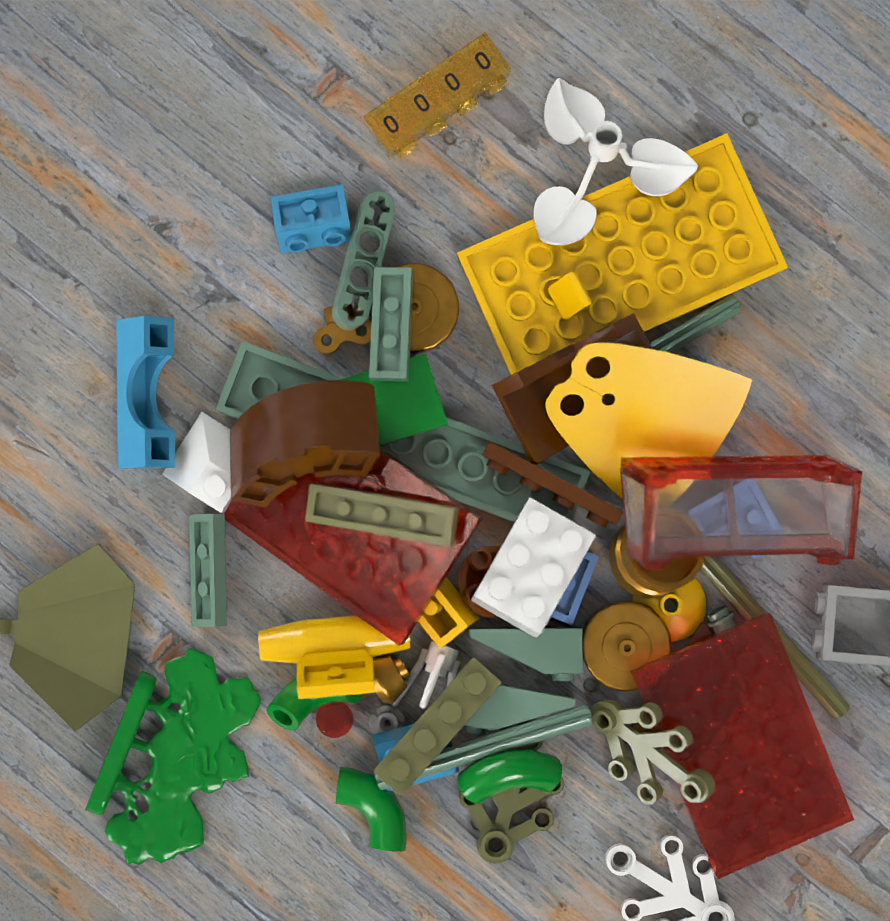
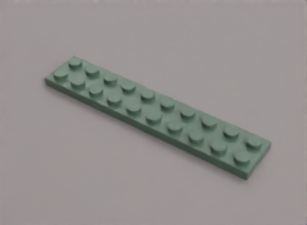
(444, 456)

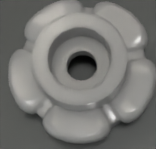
(384, 712)

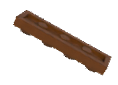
(565, 493)

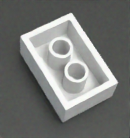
(533, 568)

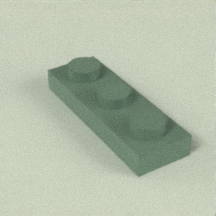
(391, 324)
(208, 570)

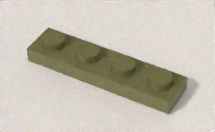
(382, 514)
(437, 727)

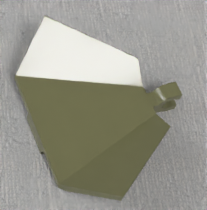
(75, 635)

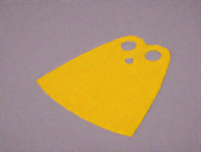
(659, 410)

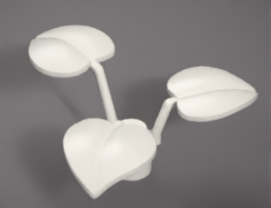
(575, 113)

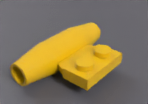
(330, 654)

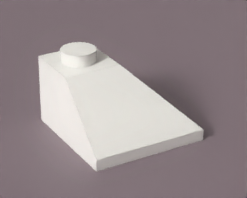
(204, 463)

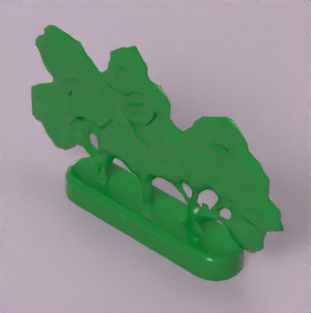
(186, 756)

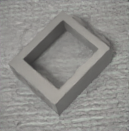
(852, 625)

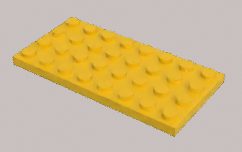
(638, 258)

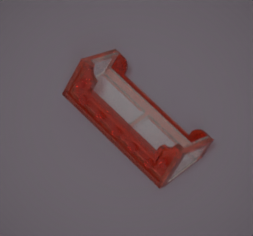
(739, 507)

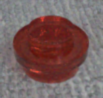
(334, 719)

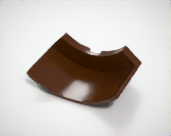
(526, 391)
(299, 432)

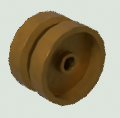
(648, 582)

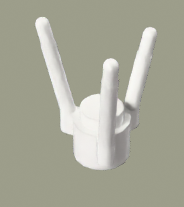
(438, 663)

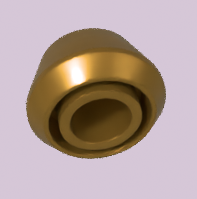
(389, 677)

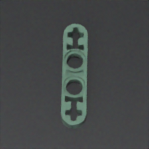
(358, 258)

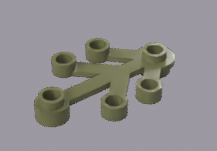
(614, 721)
(508, 803)

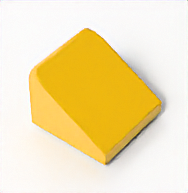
(569, 295)

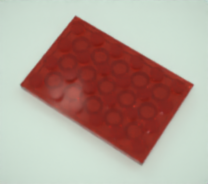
(370, 574)
(753, 740)

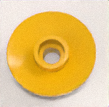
(689, 611)

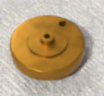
(433, 308)
(622, 639)

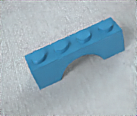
(142, 351)

